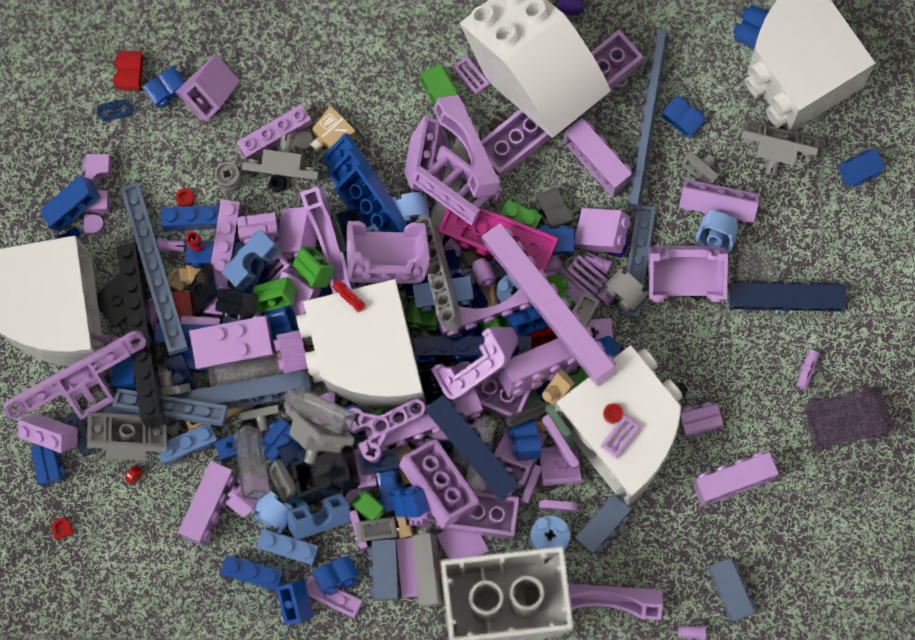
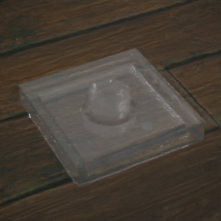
(756, 263)

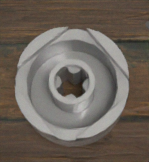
(625, 290)

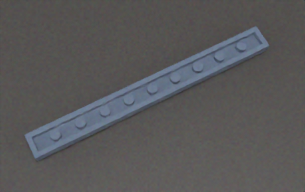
(647, 126)
(154, 268)

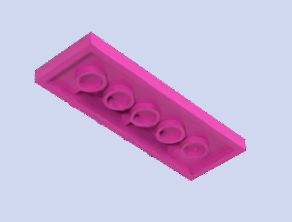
(536, 243)

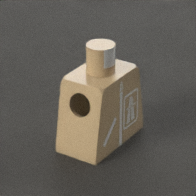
(330, 129)

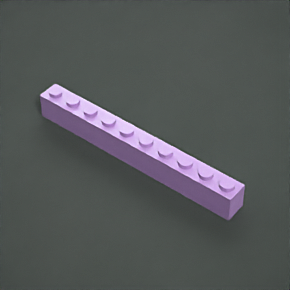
(549, 304)

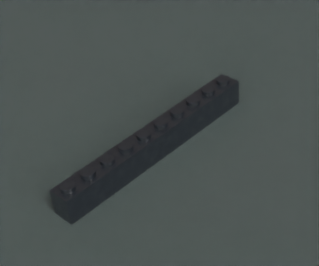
(139, 319)

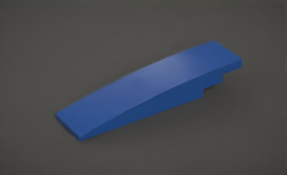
(361, 187)

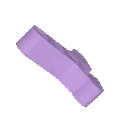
(379, 438)

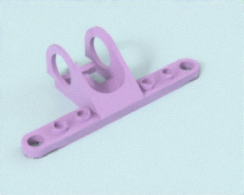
(78, 379)

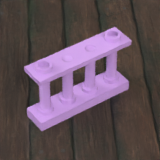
(445, 195)

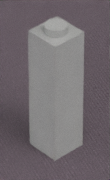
(427, 569)

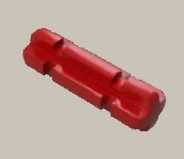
(348, 295)

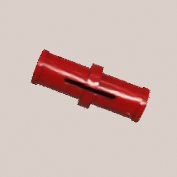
(196, 239)

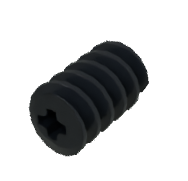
(432, 384)

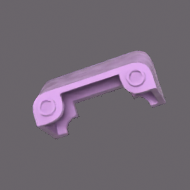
(387, 255)
(687, 272)
(465, 376)

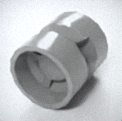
(228, 177)

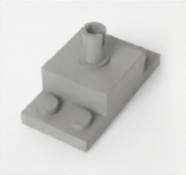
(778, 144)
(283, 162)
(124, 436)
(316, 437)

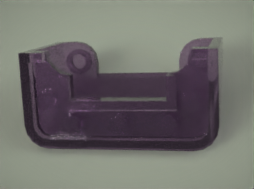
(848, 418)

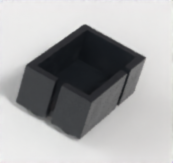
(327, 476)

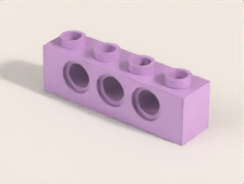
(270, 135)

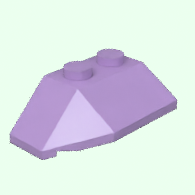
(424, 149)

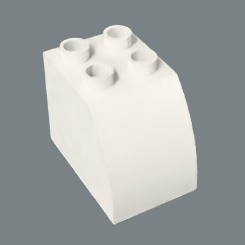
(535, 60)
(806, 61)
(50, 300)
(365, 352)
(644, 401)
(507, 596)

